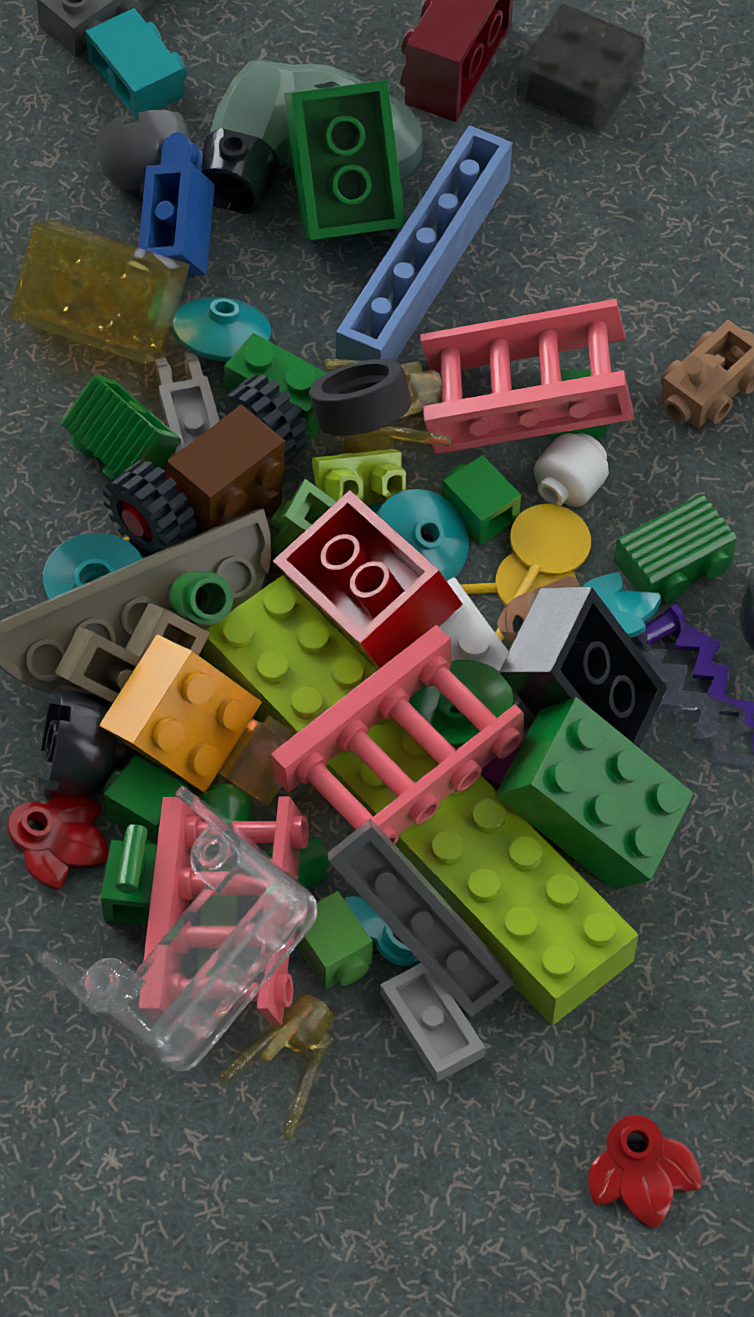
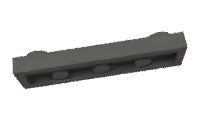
(420, 917)

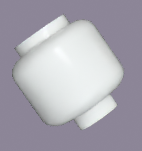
(572, 469)

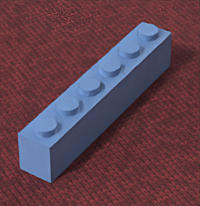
(426, 249)

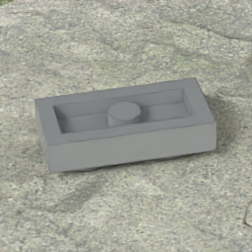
(432, 1021)

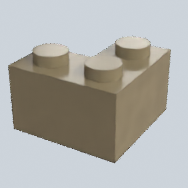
(106, 667)

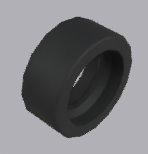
(360, 397)

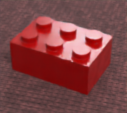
(367, 580)

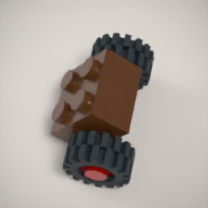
(217, 475)

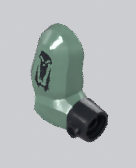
(253, 137)

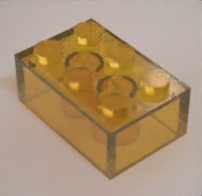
(98, 291)

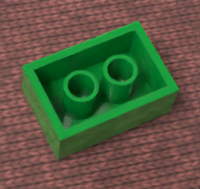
(345, 160)
(595, 794)

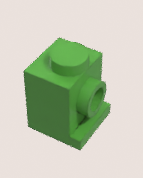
(298, 515)

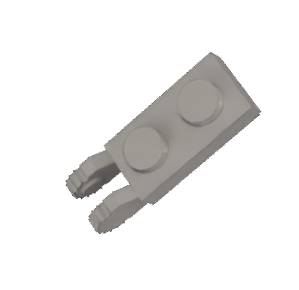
(187, 403)

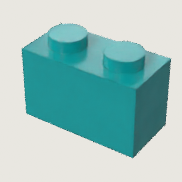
(136, 62)

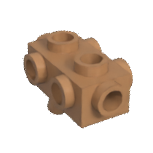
(700, 385)

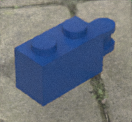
(178, 206)

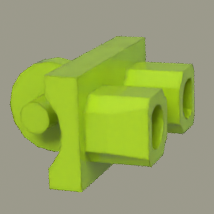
(368, 475)

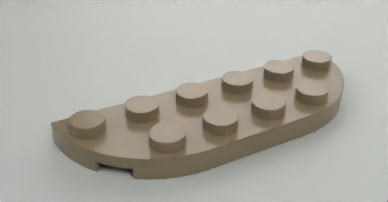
(113, 604)

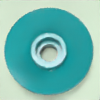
(218, 326)
(422, 508)
(85, 560)

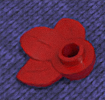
(63, 843)
(644, 1178)

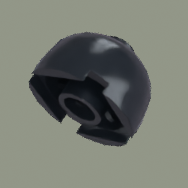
(77, 745)

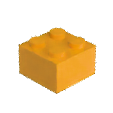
(180, 713)

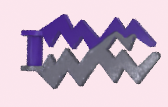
(707, 704)

